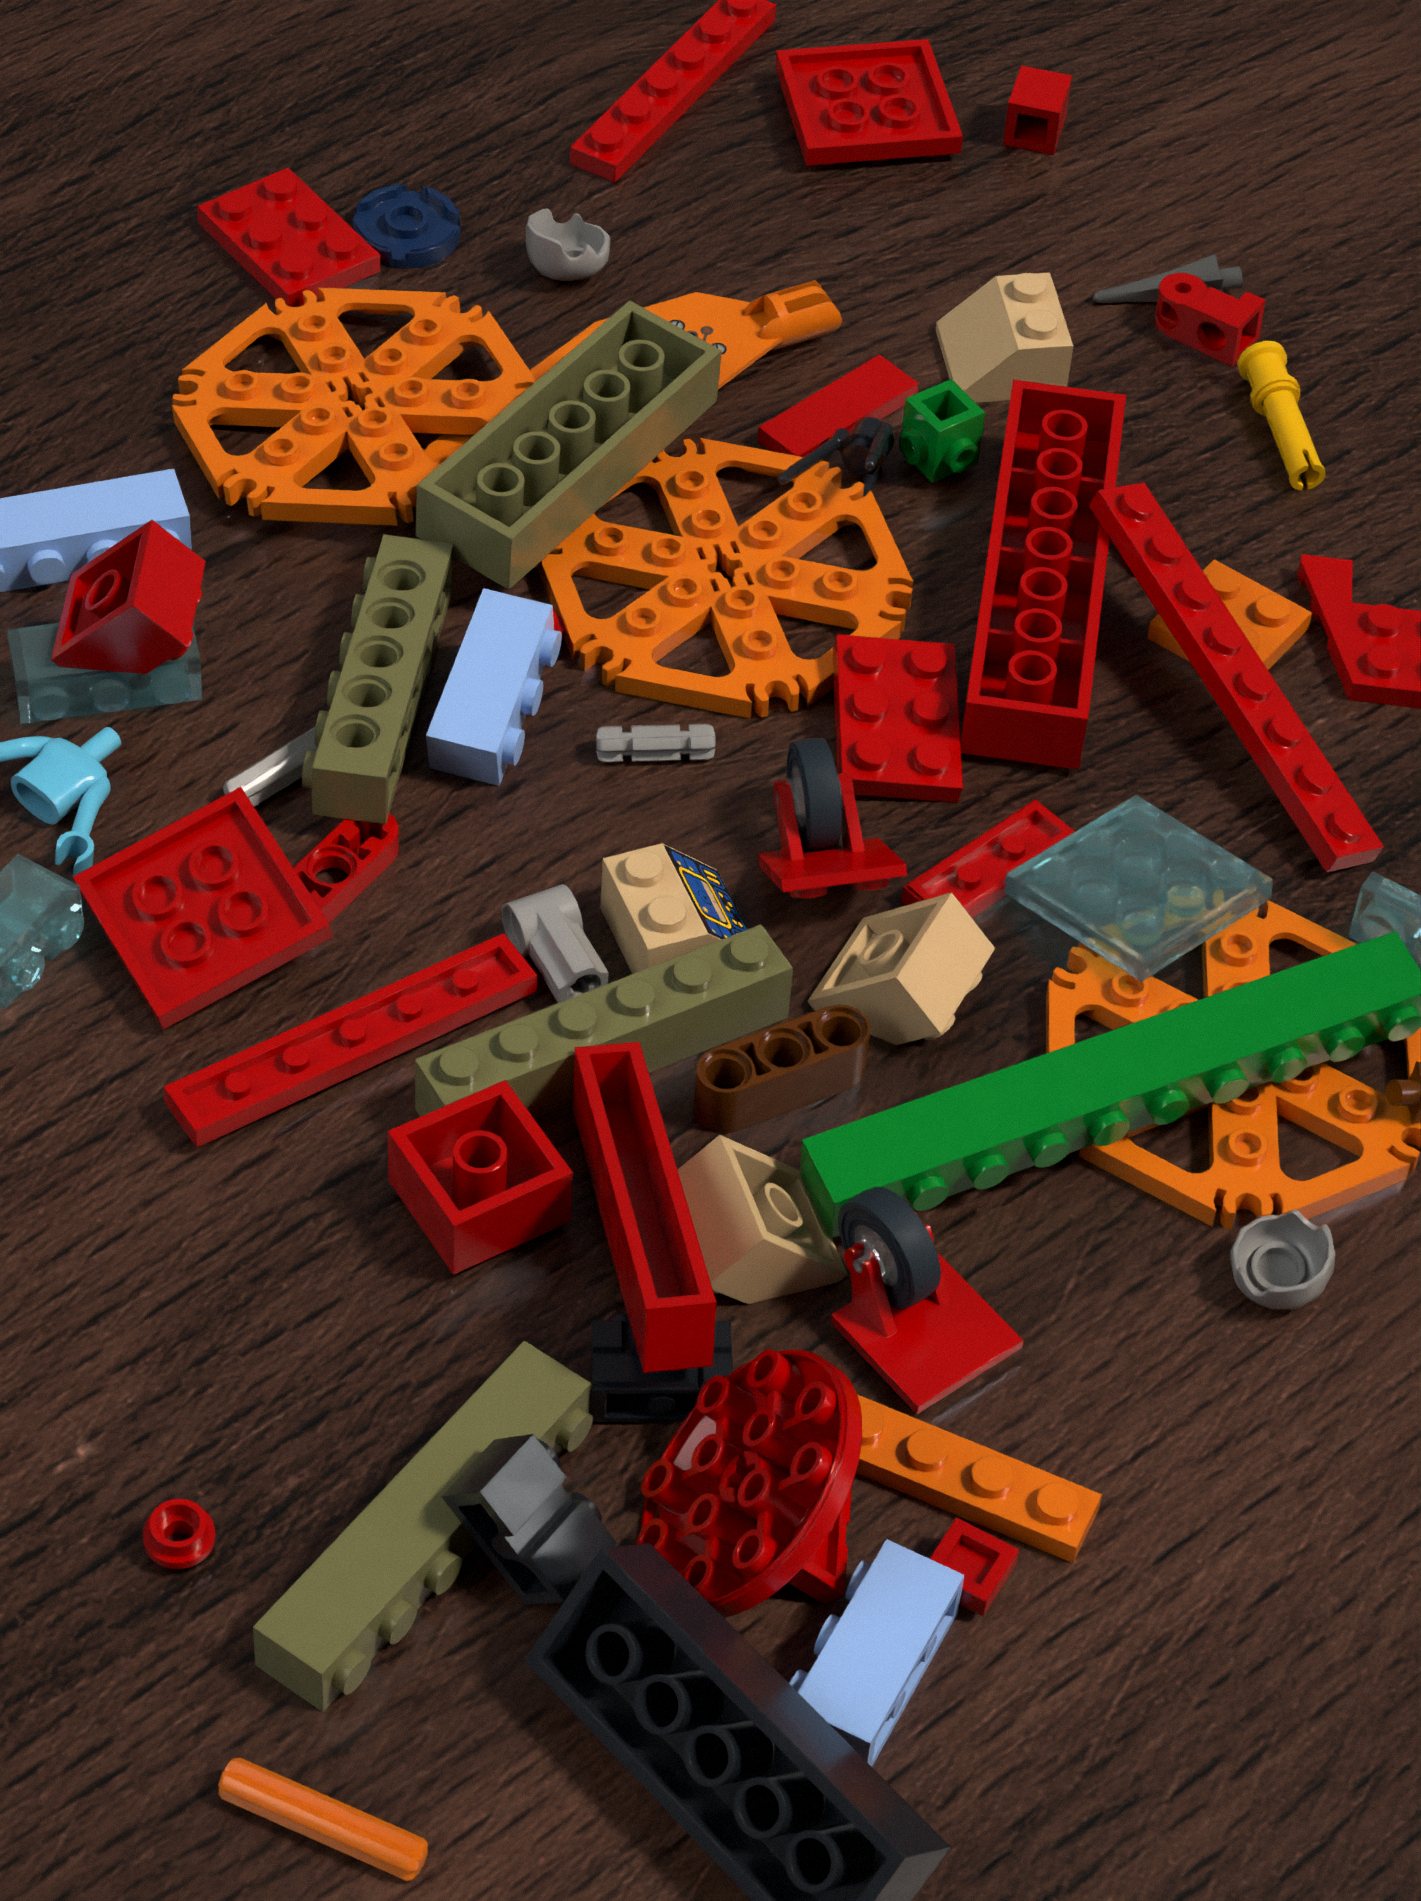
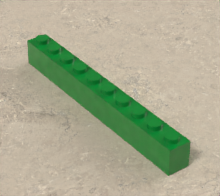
(1119, 1081)

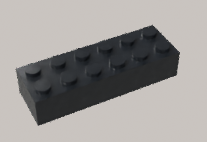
(727, 1740)

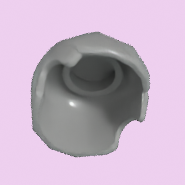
(565, 249)
(1282, 1260)

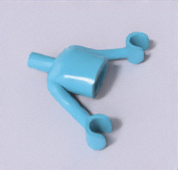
(60, 781)

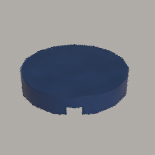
(408, 226)

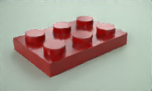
(288, 237)
(897, 717)

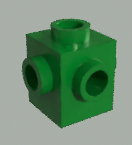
(941, 431)

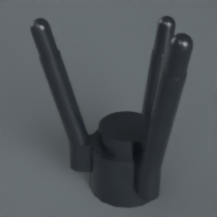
(861, 450)

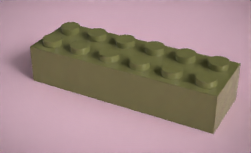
(568, 443)

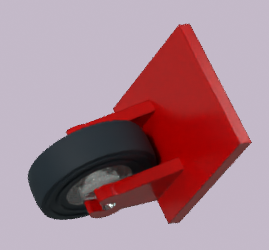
(812, 814)
(911, 1306)

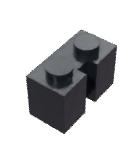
(527, 1519)

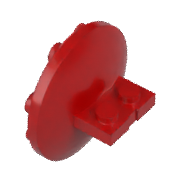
(759, 1483)

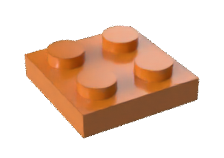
(1264, 616)

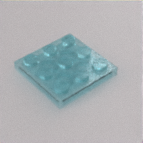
(1138, 887)

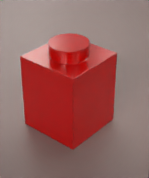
(1037, 110)

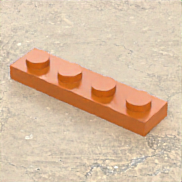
(975, 1481)

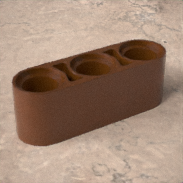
(781, 1068)

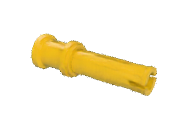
(1277, 397)

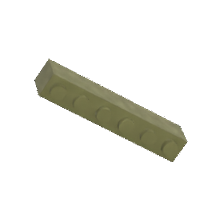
(667, 1008)
(408, 1537)

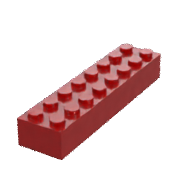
(1043, 577)

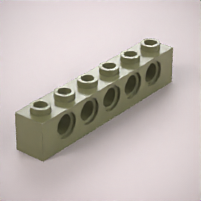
(380, 681)

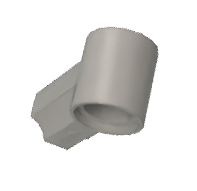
(552, 934)

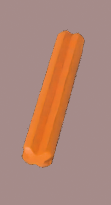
(323, 1819)

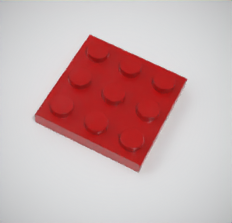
(868, 102)
(202, 907)

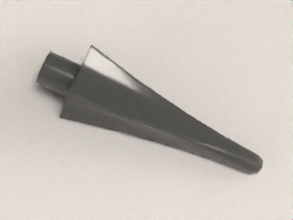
(1147, 289)

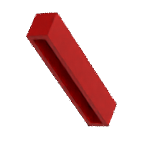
(643, 1208)

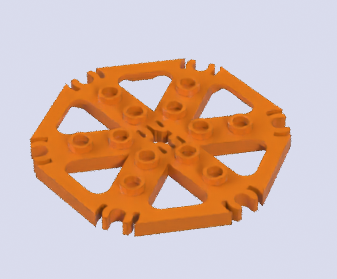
(315, 407)
(766, 581)
(1245, 1130)

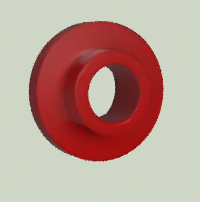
(175, 1518)

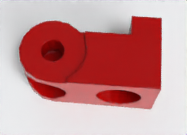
(1208, 317)

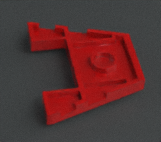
(1370, 645)

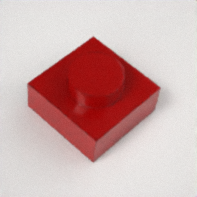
(981, 1559)

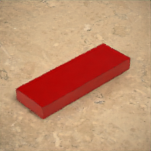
(865, 392)
(980, 868)

